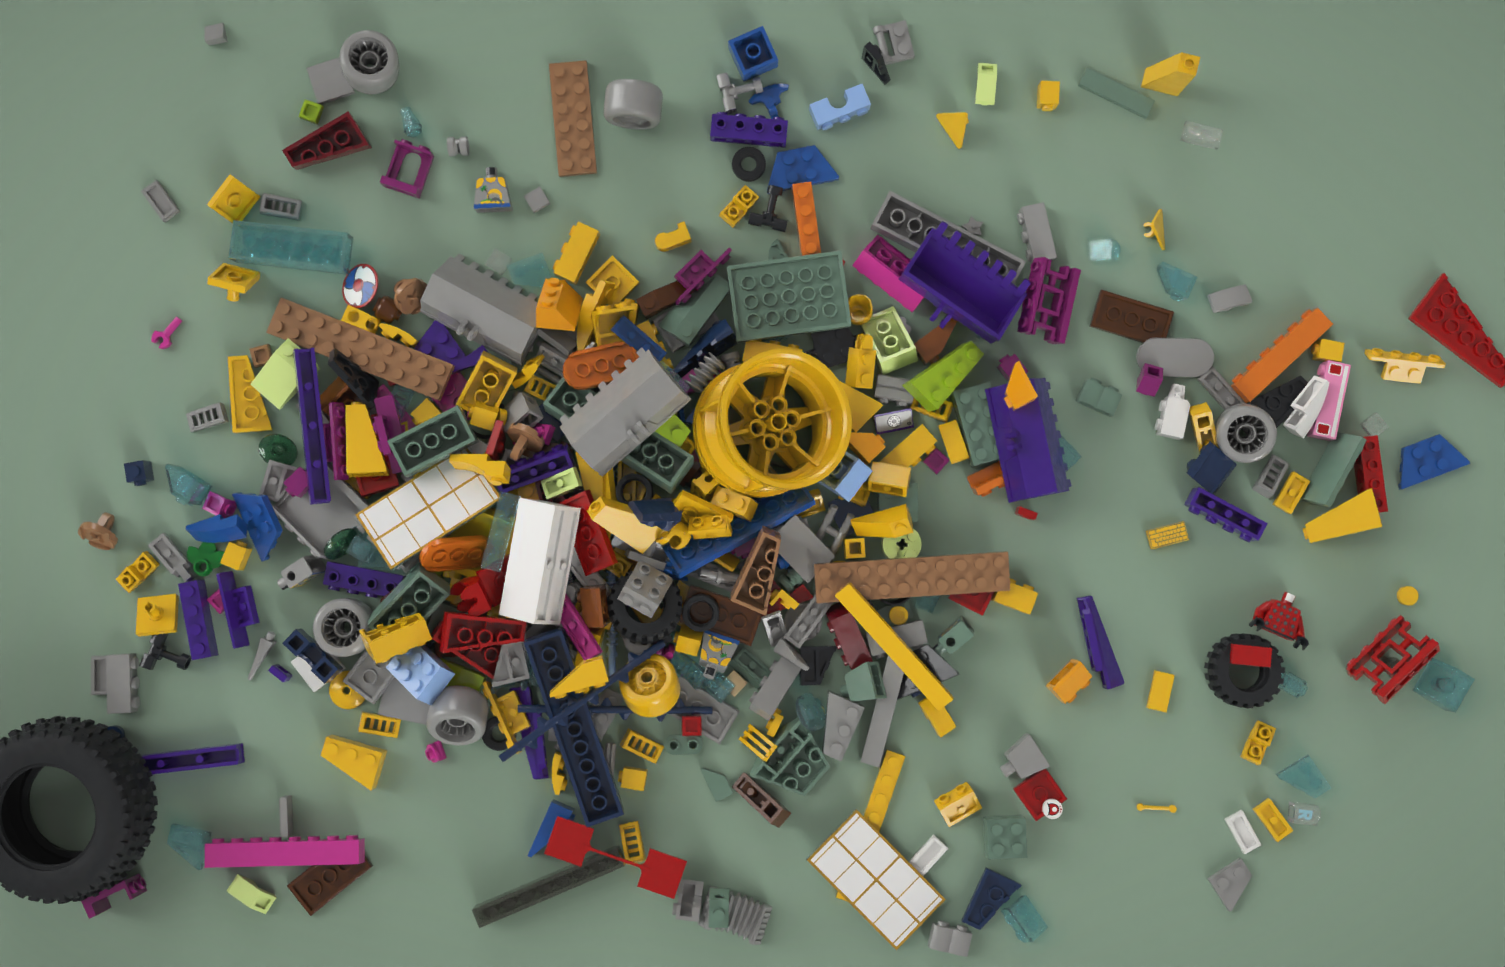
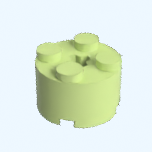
(912, 547)

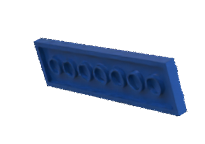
(769, 513)

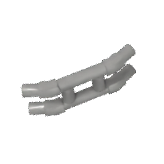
(826, 528)

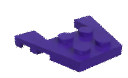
(441, 345)

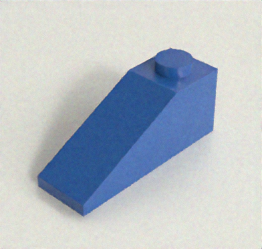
(555, 809)

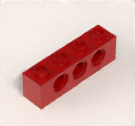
(1370, 472)

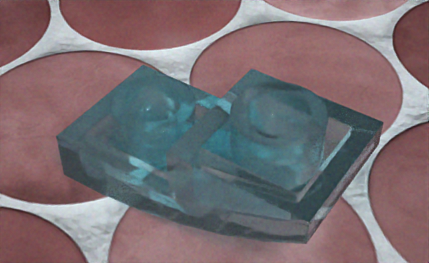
(689, 669)

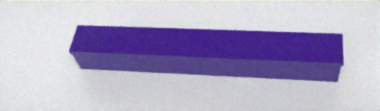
(312, 426)
(195, 758)

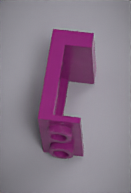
(402, 149)
(95, 905)

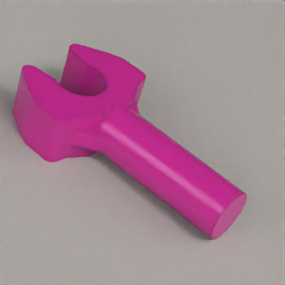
(166, 333)

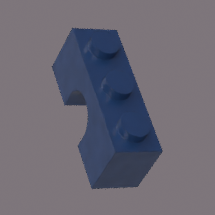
(304, 646)

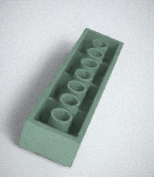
(653, 458)

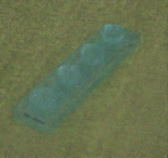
(500, 531)

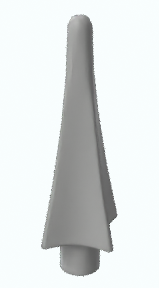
(264, 648)

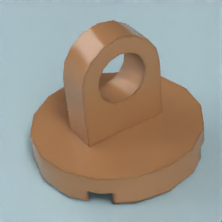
(408, 295)
(525, 438)
(99, 533)

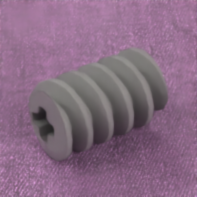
(705, 374)

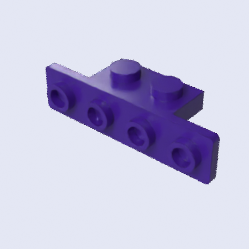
(238, 608)

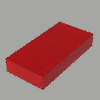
(1250, 655)

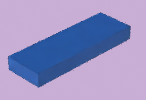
(636, 338)

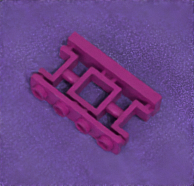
(1061, 303)

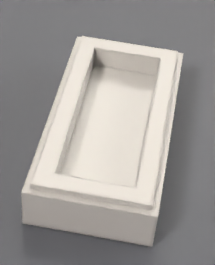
(1242, 832)
(928, 855)

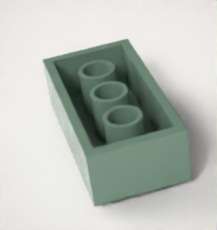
(975, 423)
(432, 441)
(416, 593)

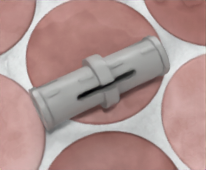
(717, 575)

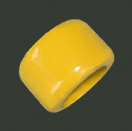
(651, 697)

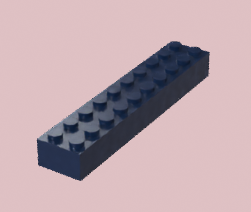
(580, 740)

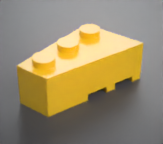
(355, 759)

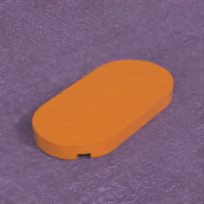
(591, 366)
(453, 553)

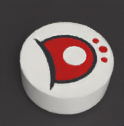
(1052, 808)

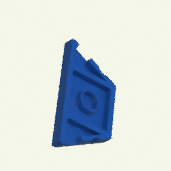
(801, 166)
(1428, 459)
(261, 521)

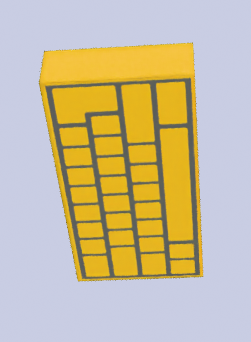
(1167, 535)

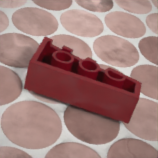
(327, 143)

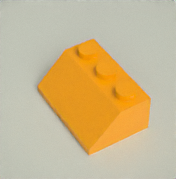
(558, 306)

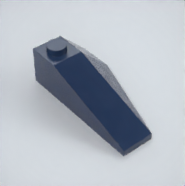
(715, 340)

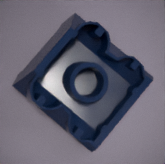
(1210, 468)
(656, 512)

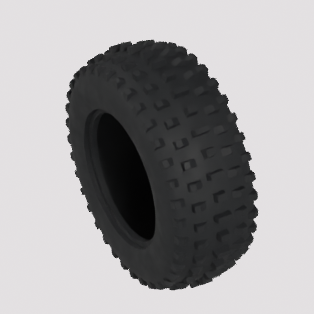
(121, 801)

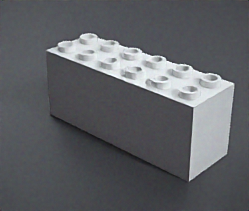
(539, 561)

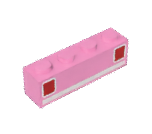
(1328, 420)

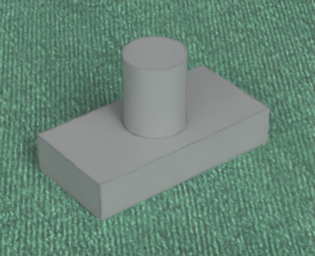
(646, 557)

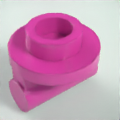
(667, 652)
(435, 752)

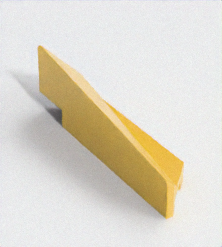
(598, 485)

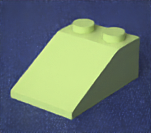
(890, 341)
(278, 376)

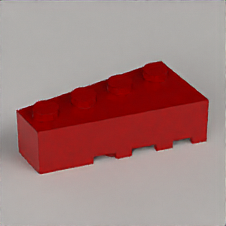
(467, 631)
(483, 659)

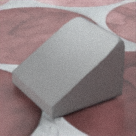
(215, 34)

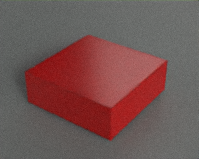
(1026, 513)
(692, 725)

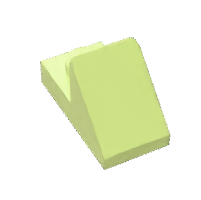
(561, 483)

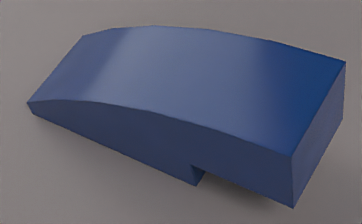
(218, 529)

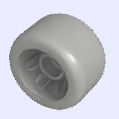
(369, 48)
(633, 104)
(1256, 443)
(330, 631)
(458, 716)

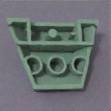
(795, 762)

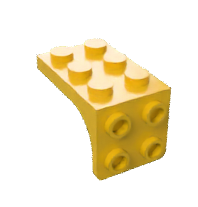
(606, 317)

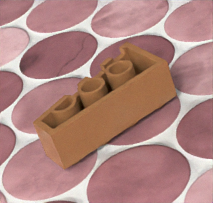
(757, 574)

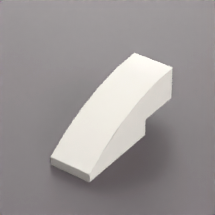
(1307, 407)

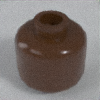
(386, 310)

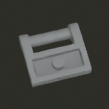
(899, 40)
(553, 360)

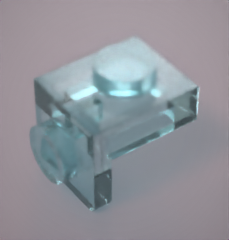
(1104, 249)

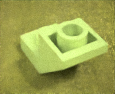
(986, 84)
(250, 894)

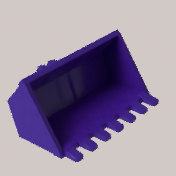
(964, 285)
(1028, 444)

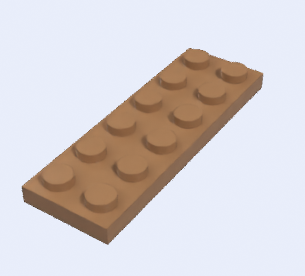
(572, 118)

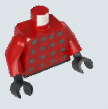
(1281, 619)

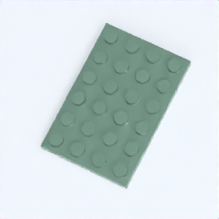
(789, 296)

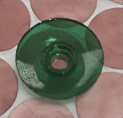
(270, 449)
(339, 543)

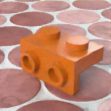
(986, 479)

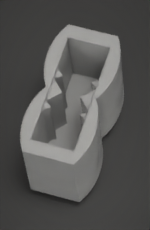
(950, 939)

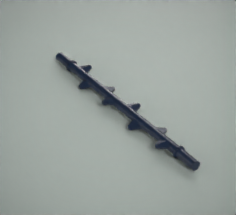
(575, 703)
(607, 707)

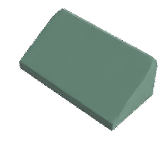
(749, 667)

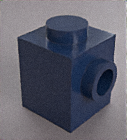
(139, 472)

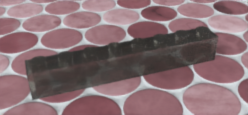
(547, 887)

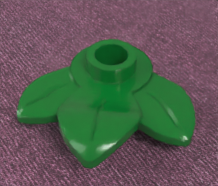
(207, 554)

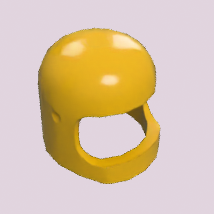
(677, 537)

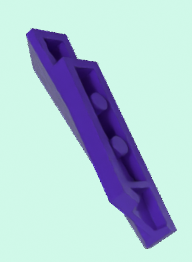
(1098, 644)
(536, 757)

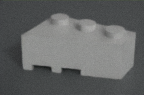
(840, 724)

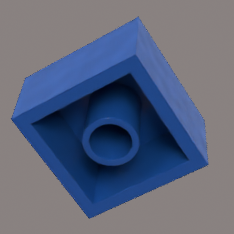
(753, 53)

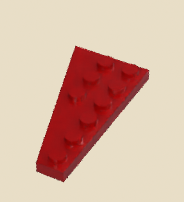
(1457, 328)

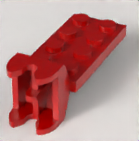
(481, 591)

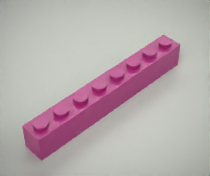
(285, 852)

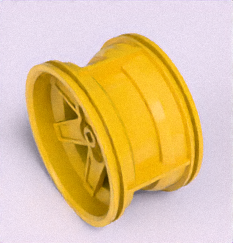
(825, 410)

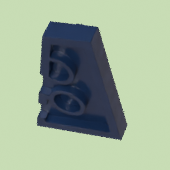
(988, 897)

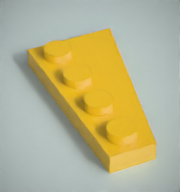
(246, 402)

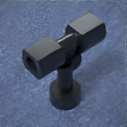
(768, 217)
(159, 651)

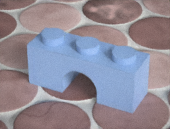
(856, 104)

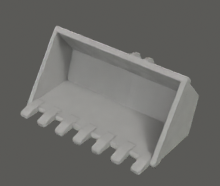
(482, 308)
(623, 412)

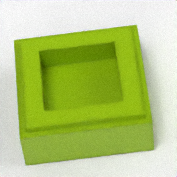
(311, 111)

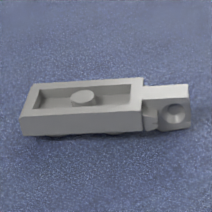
(171, 557)

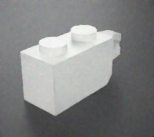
(1173, 414)

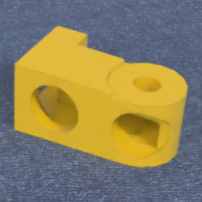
(674, 239)
(360, 319)

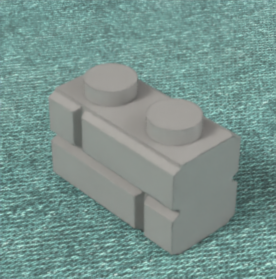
(891, 389)

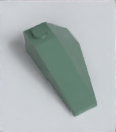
(689, 319)

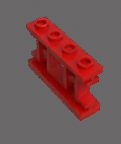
(1403, 670)

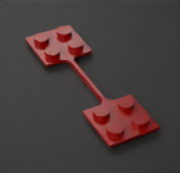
(659, 872)

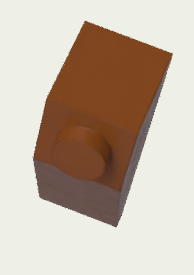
(933, 343)

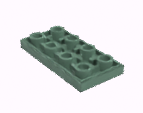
(1333, 469)

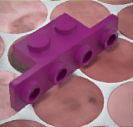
(696, 270)
(387, 426)
(336, 440)

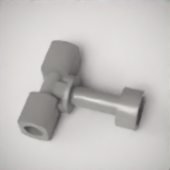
(730, 91)

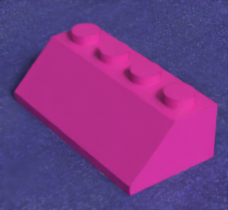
(883, 267)

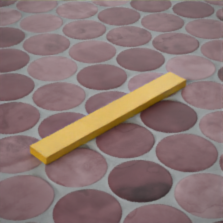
(894, 646)

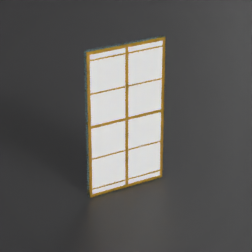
(425, 510)
(876, 879)

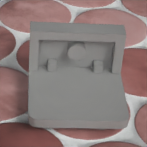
(645, 589)

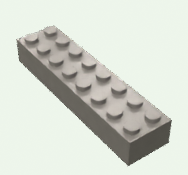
(910, 224)

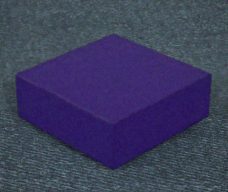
(281, 673)

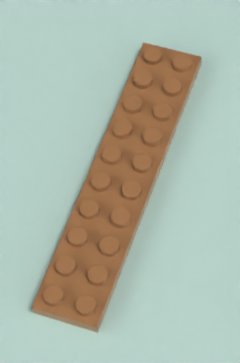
(369, 351)
(914, 576)

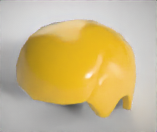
(860, 309)

